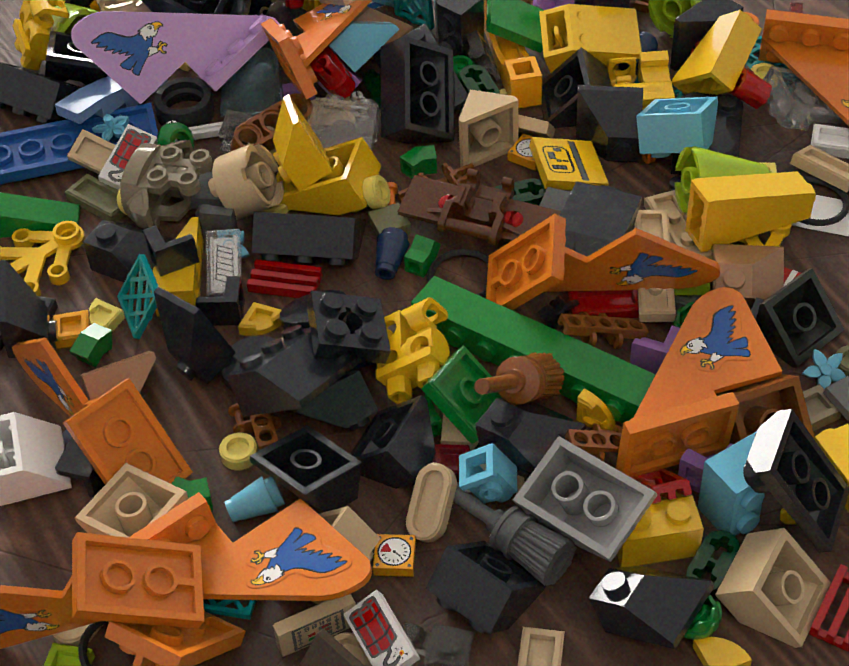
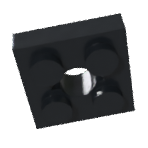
(333, 336)

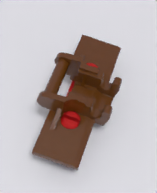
(472, 208)

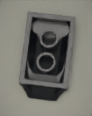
(727, 126)
(799, 477)

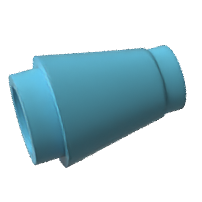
(255, 500)

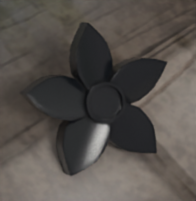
(553, 311)

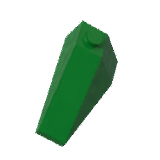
(33, 213)

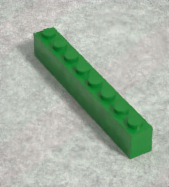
(501, 333)

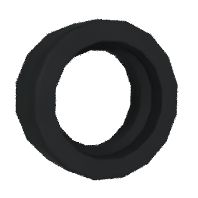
(184, 90)

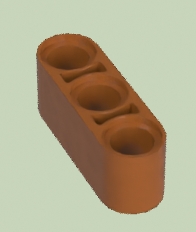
(255, 129)

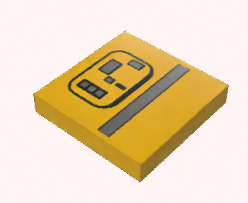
(565, 162)

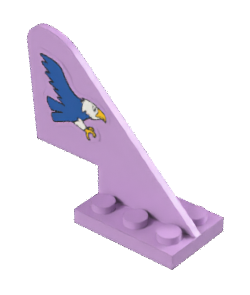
(148, 47)

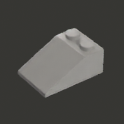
(584, 499)

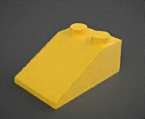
(340, 190)

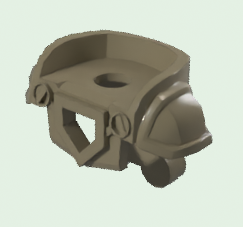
(157, 175)

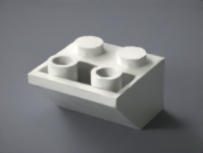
(29, 458)

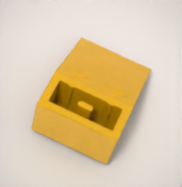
(597, 29)

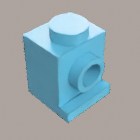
(495, 482)

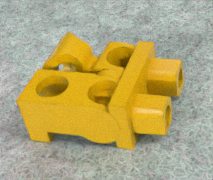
(34, 29)
(652, 75)
(415, 348)

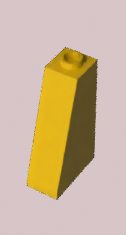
(745, 205)

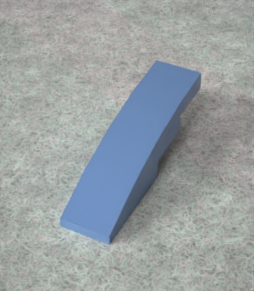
(95, 98)

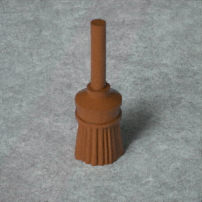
(524, 379)

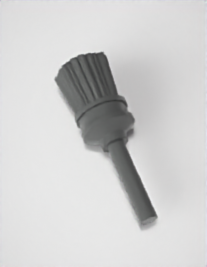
(522, 539)

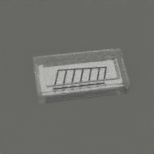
(222, 258)

